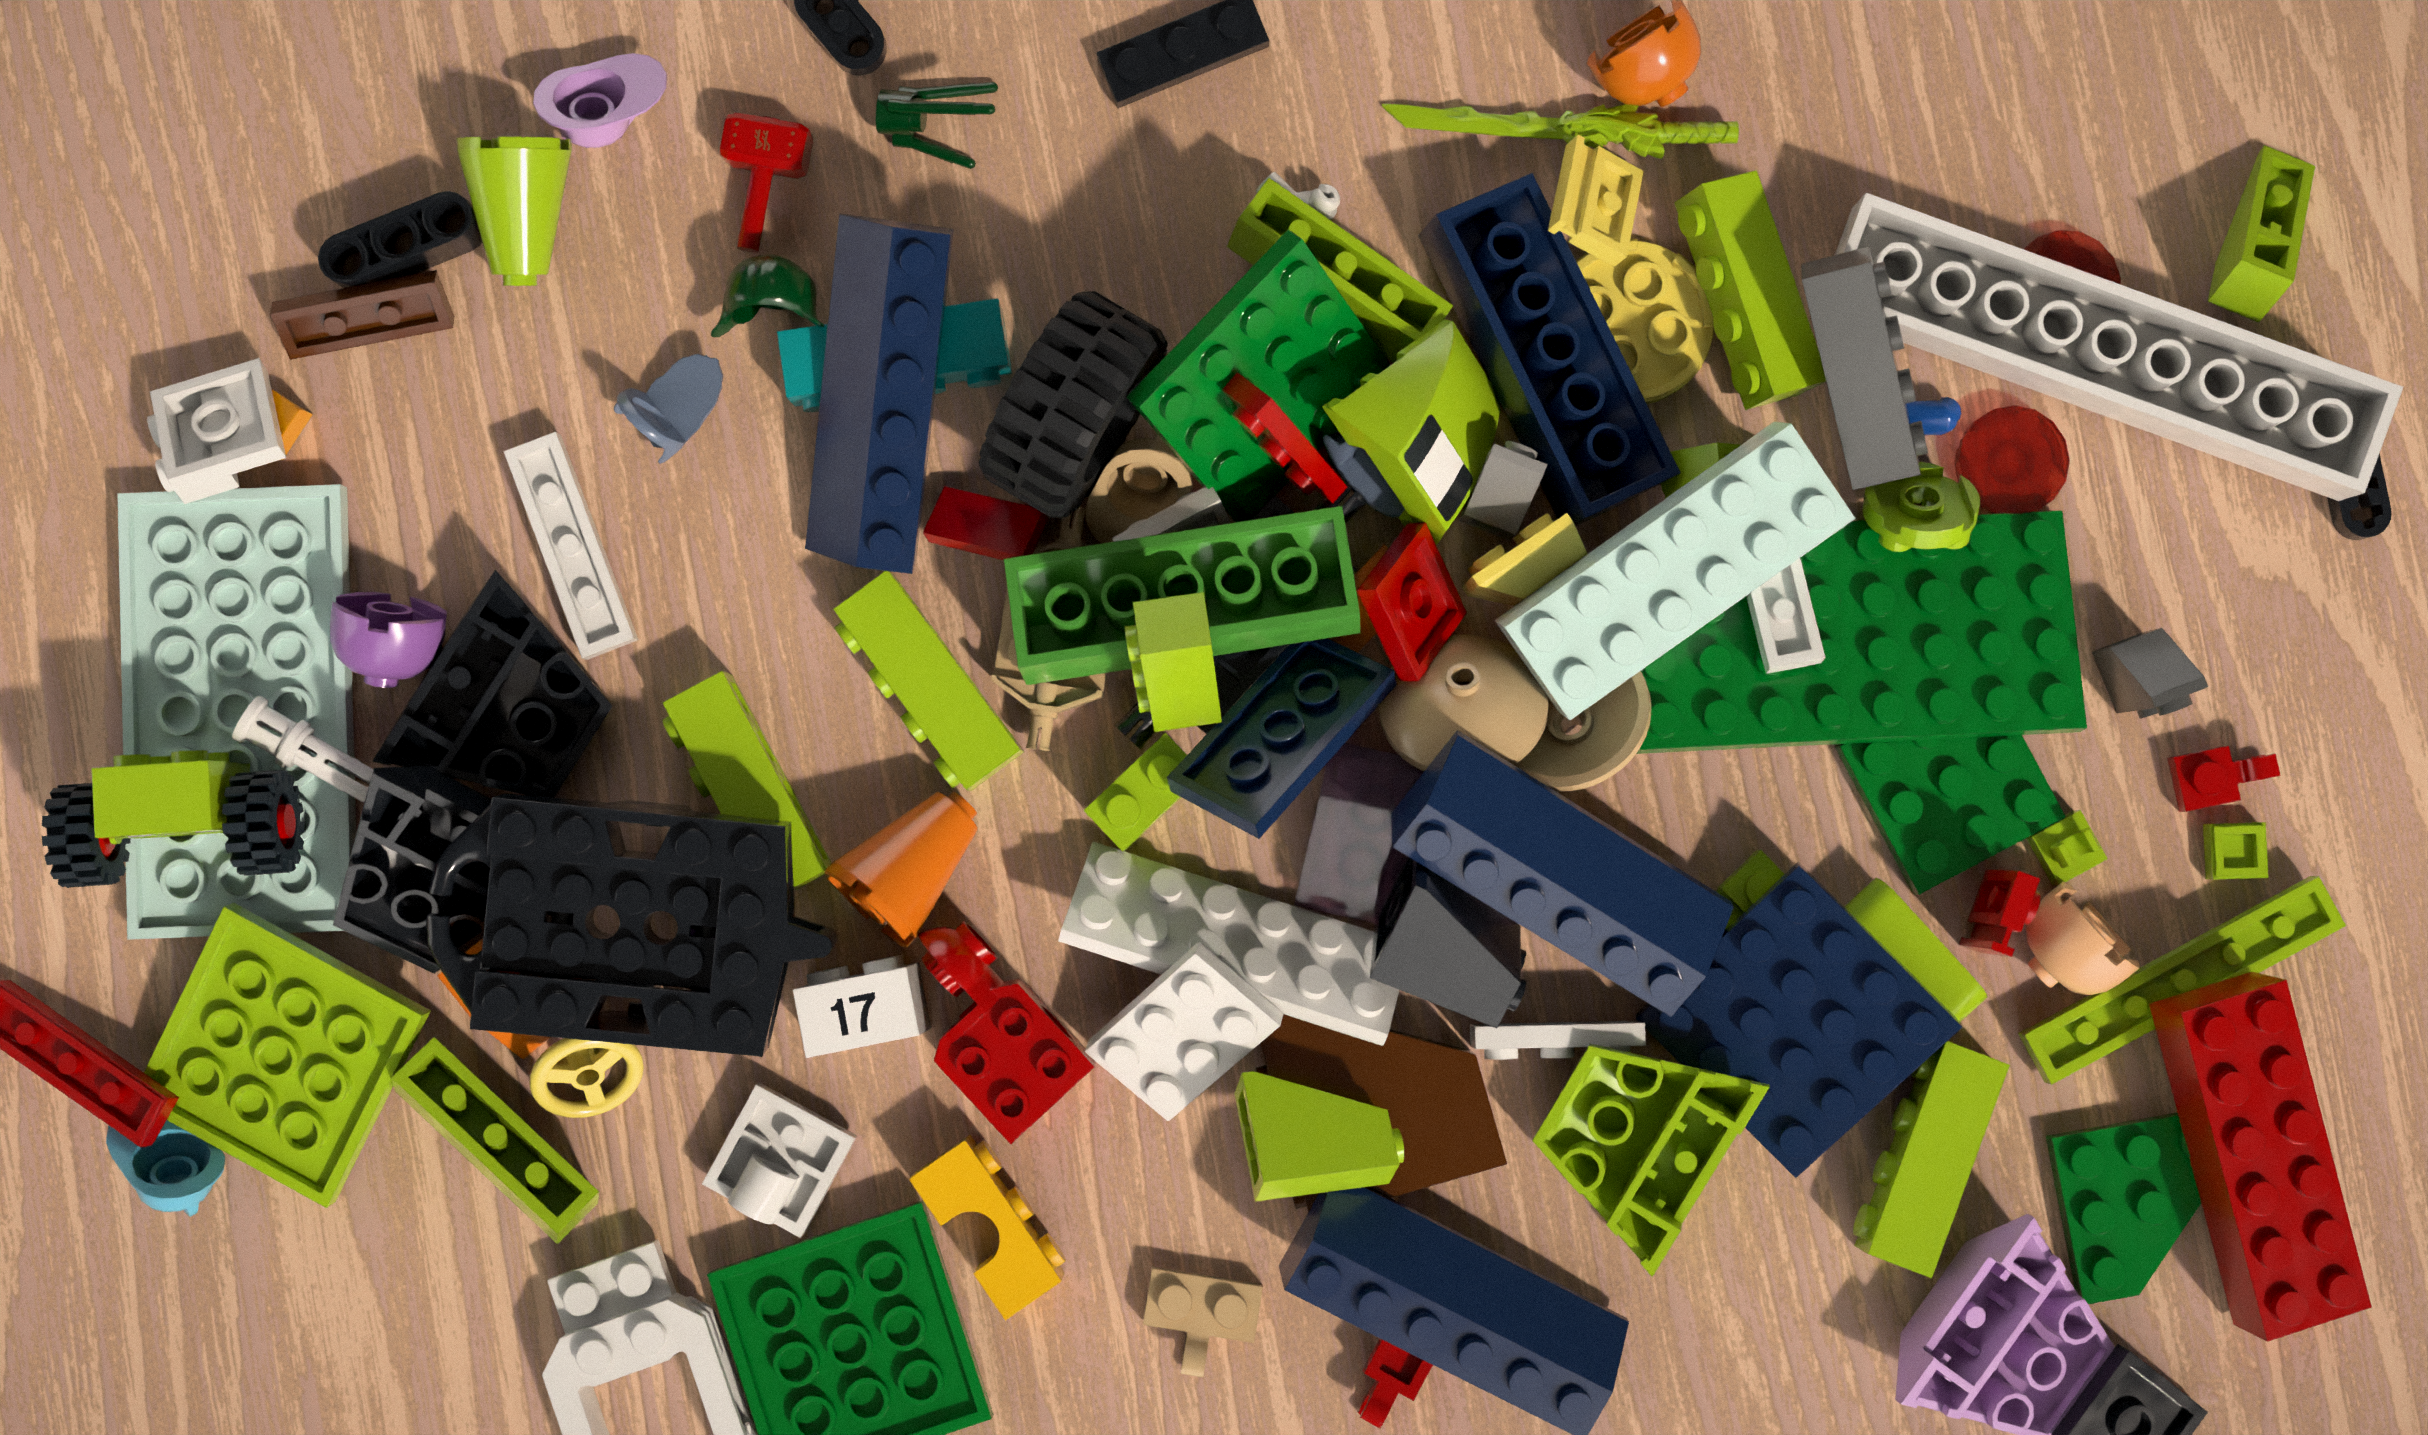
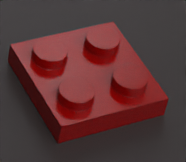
(1412, 601)

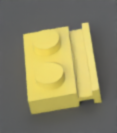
(1596, 201)

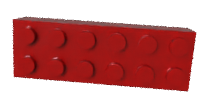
(2260, 1155)

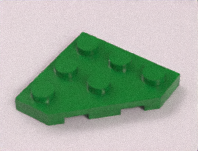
(2122, 1201)

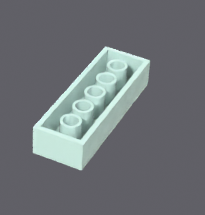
(1675, 568)

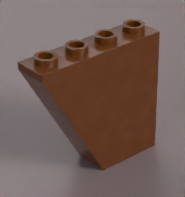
(1425, 1085)

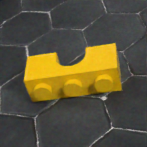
(967, 1182)

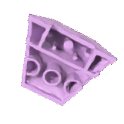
(2002, 1336)

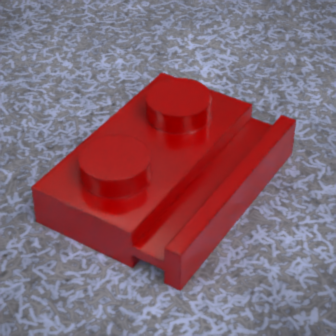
(2001, 907)

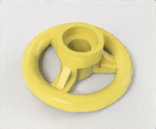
(584, 1067)

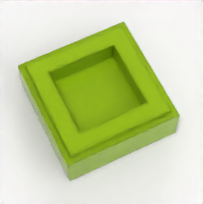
(2235, 850)

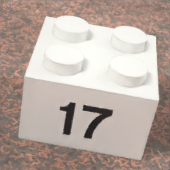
(861, 1009)

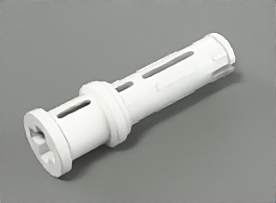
(294, 741)

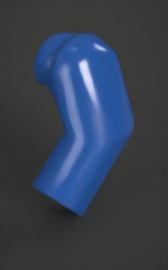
(1936, 415)

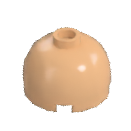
(2076, 945)

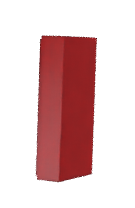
(984, 525)

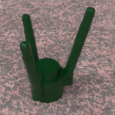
(906, 112)

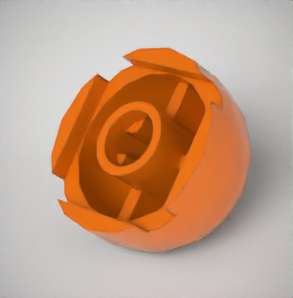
(1650, 57)

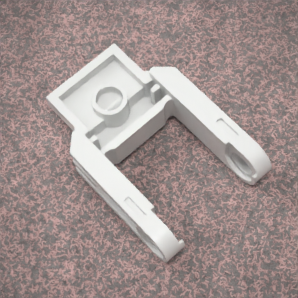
(627, 1318)

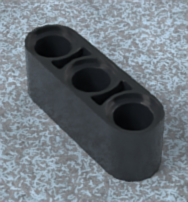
(377, 239)

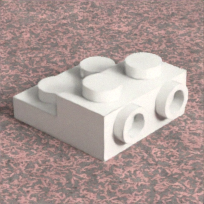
(214, 430)

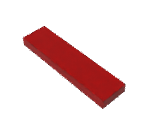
(82, 1067)

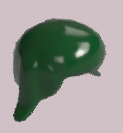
(767, 284)

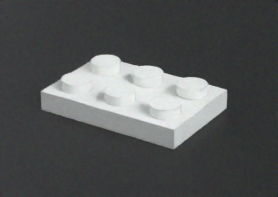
(1184, 1032)

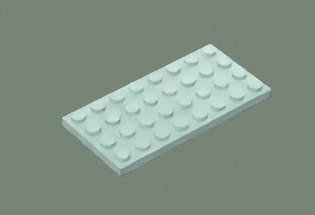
(213, 612)

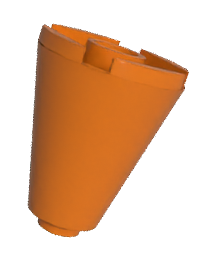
(906, 865)

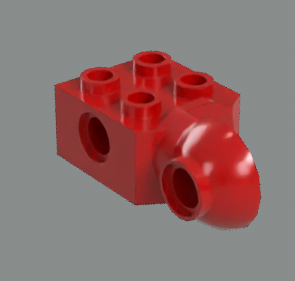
(1007, 1044)

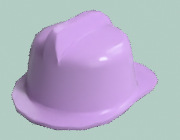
(601, 98)

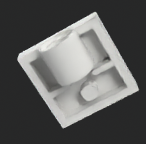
(779, 1161)

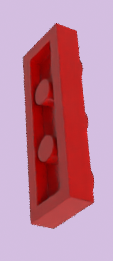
(1282, 440)

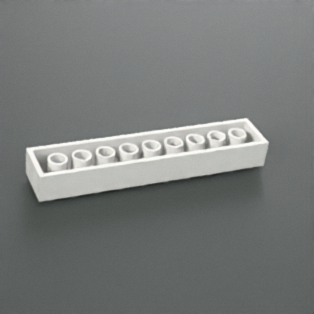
(2126, 352)

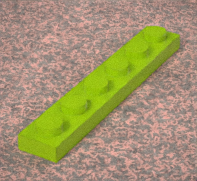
(2236, 947)

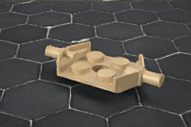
(1052, 697)

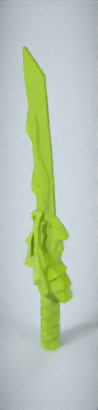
(1598, 126)

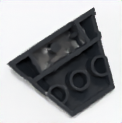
(499, 703)
(399, 838)

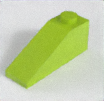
(2264, 236)

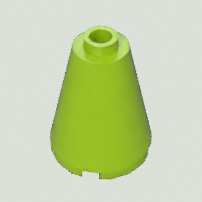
(516, 200)

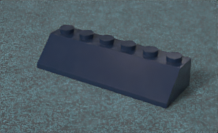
(1547, 350)
(878, 391)
(1561, 873)
(1457, 1305)

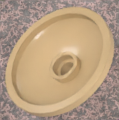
(1497, 709)
(1604, 745)

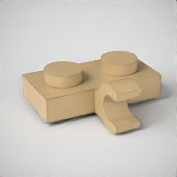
(1203, 1309)

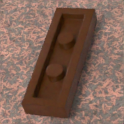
(362, 314)

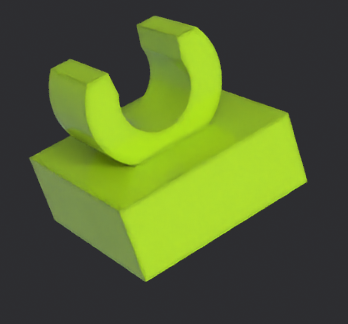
(2067, 848)

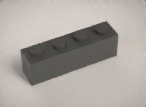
(1862, 368)

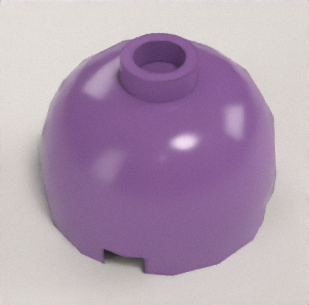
(386, 637)

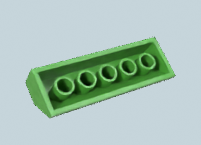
(1259, 578)

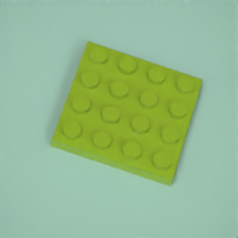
(283, 1053)

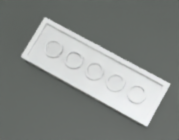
(1286, 953)

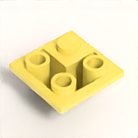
(1541, 554)

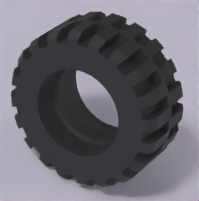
(1070, 404)

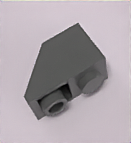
(2148, 674)

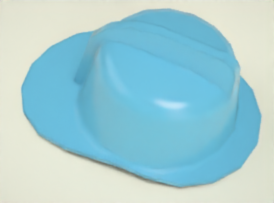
(170, 1173)

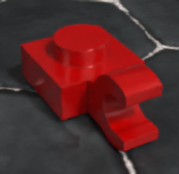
(2212, 777)
(1394, 1374)

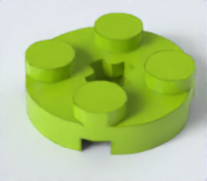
(1942, 521)

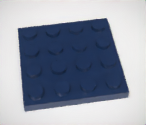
(1809, 1009)

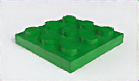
(1950, 800)

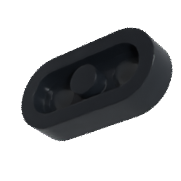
(841, 29)

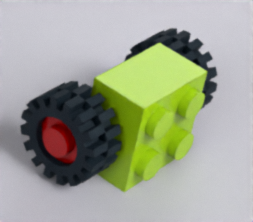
(168, 798)

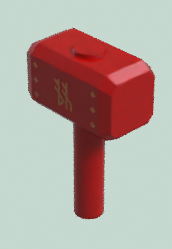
(766, 149)

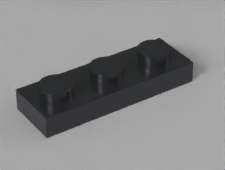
(1182, 50)

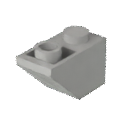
(1504, 490)

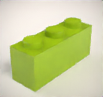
(1174, 662)

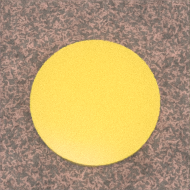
(1654, 315)

